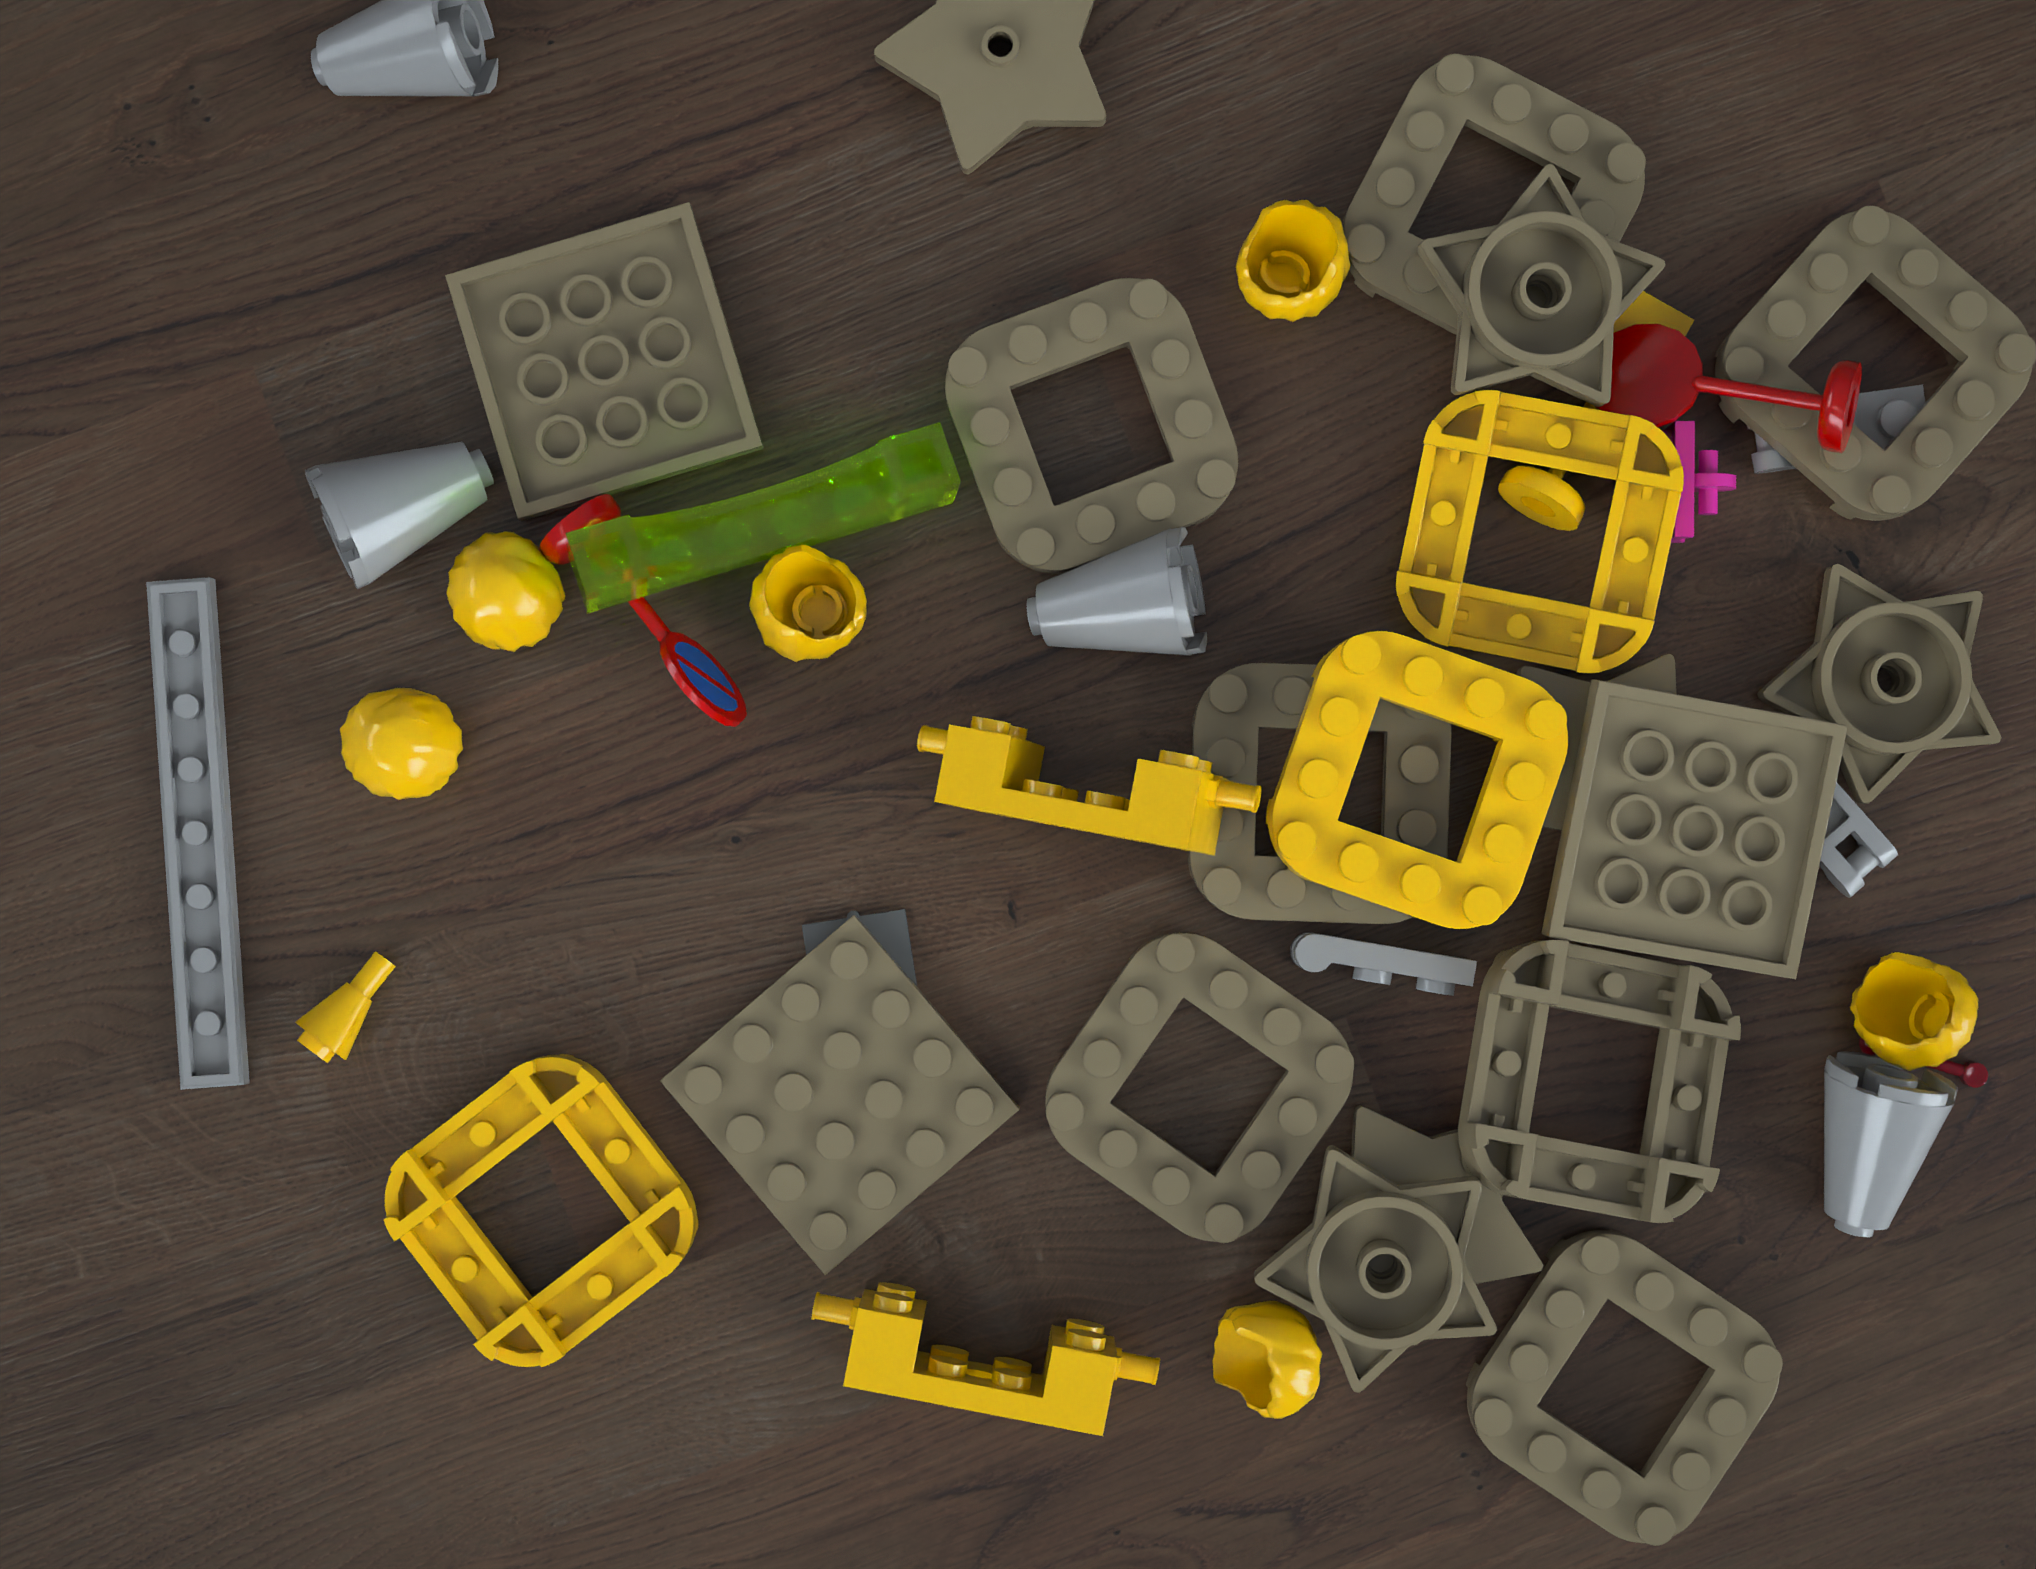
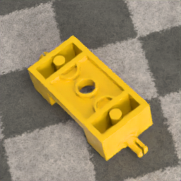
(998, 773)
(1067, 1395)

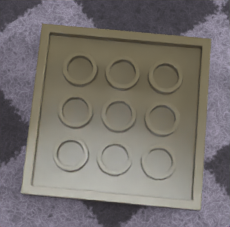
(604, 361)
(1693, 829)
(840, 1094)

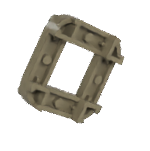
(1508, 111)
(1933, 293)
(1057, 337)
(1227, 734)
(1683, 1092)
(1274, 1142)
(1701, 1440)

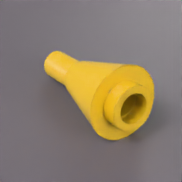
(337, 1019)

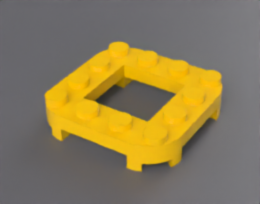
(1558, 438)
(1509, 809)
(467, 1266)

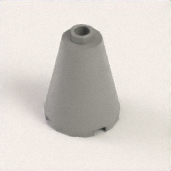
(408, 50)
(396, 502)
(1126, 600)
(1876, 1136)

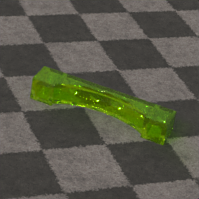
(669, 549)

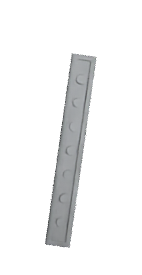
(197, 833)

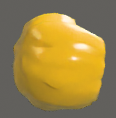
(1293, 260)
(504, 591)
(807, 604)
(401, 743)
(1914, 1011)
(1268, 1357)

